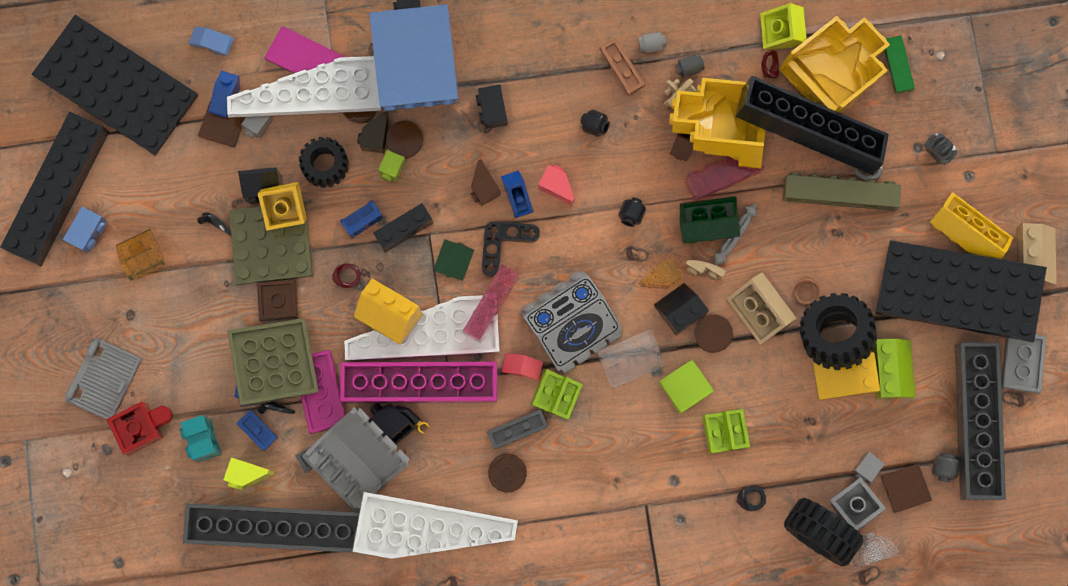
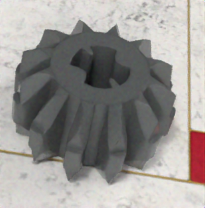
(941, 148)

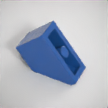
(225, 85)
(517, 194)

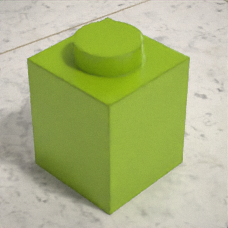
(391, 166)

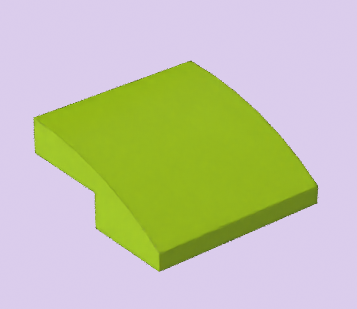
(686, 386)
(556, 394)
(725, 431)

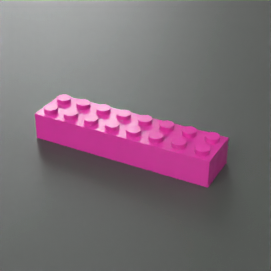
(418, 382)

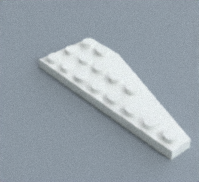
(333, 87)
(435, 334)
(408, 528)

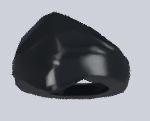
(742, 498)

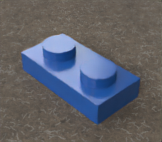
(257, 430)

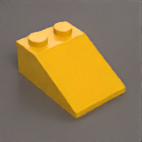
(847, 382)

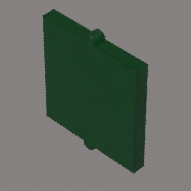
(453, 260)

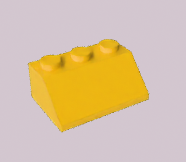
(387, 311)

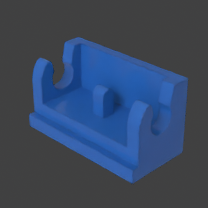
(361, 219)

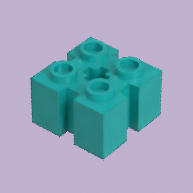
(200, 438)

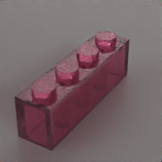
(718, 177)
(491, 303)

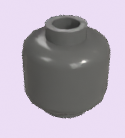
(945, 467)

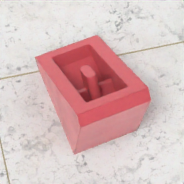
(522, 366)

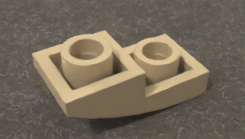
(698, 267)

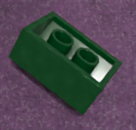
(709, 220)

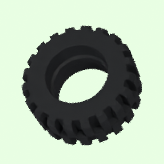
(836, 309)
(823, 531)

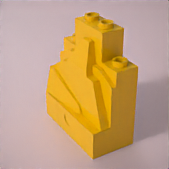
(837, 63)
(713, 125)

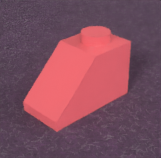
(556, 184)

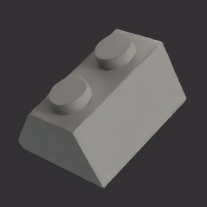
(857, 505)

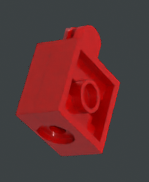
(139, 426)

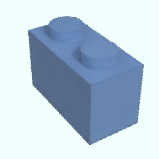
(85, 230)

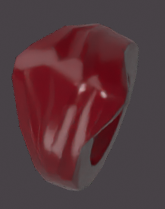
(774, 69)
(339, 269)

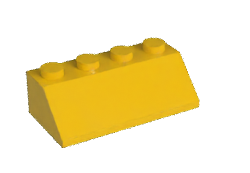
(970, 228)

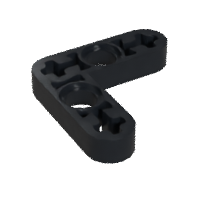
(503, 236)

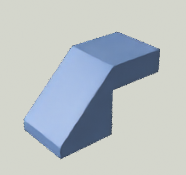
(211, 40)

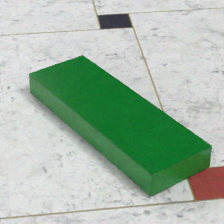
(899, 65)

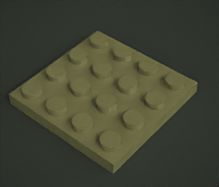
(268, 254)
(272, 362)

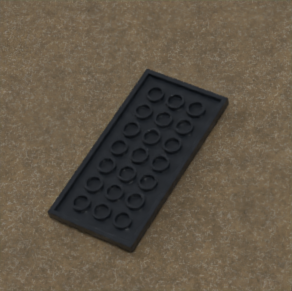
(115, 85)
(961, 291)

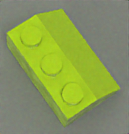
(894, 369)

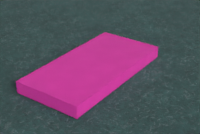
(297, 52)
(324, 408)

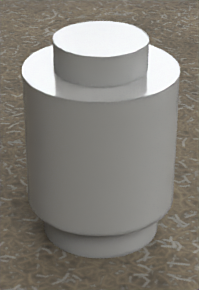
(652, 42)

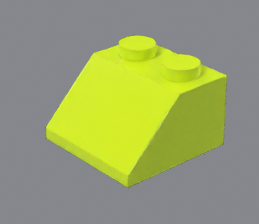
(783, 27)
(243, 474)

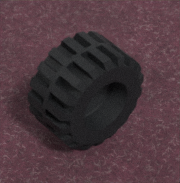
(320, 147)

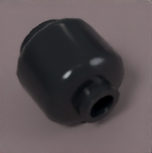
(595, 123)
(632, 212)

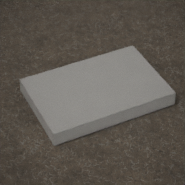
(1024, 365)

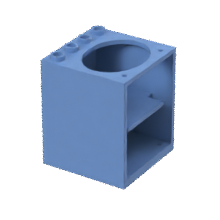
(414, 57)

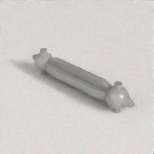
(729, 244)

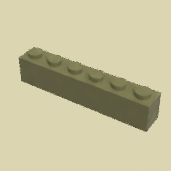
(841, 192)

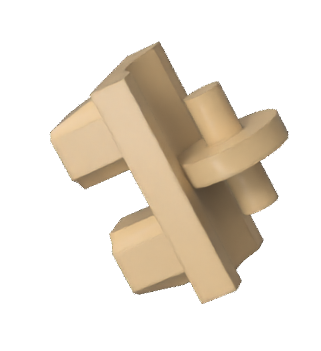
(672, 87)

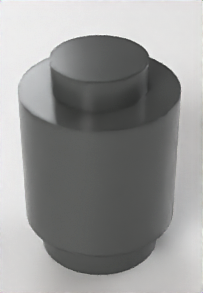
(689, 65)

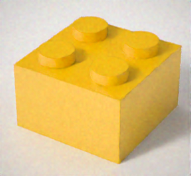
(282, 206)

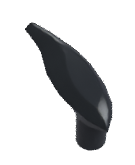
(215, 221)
(274, 406)

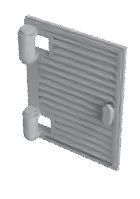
(103, 379)

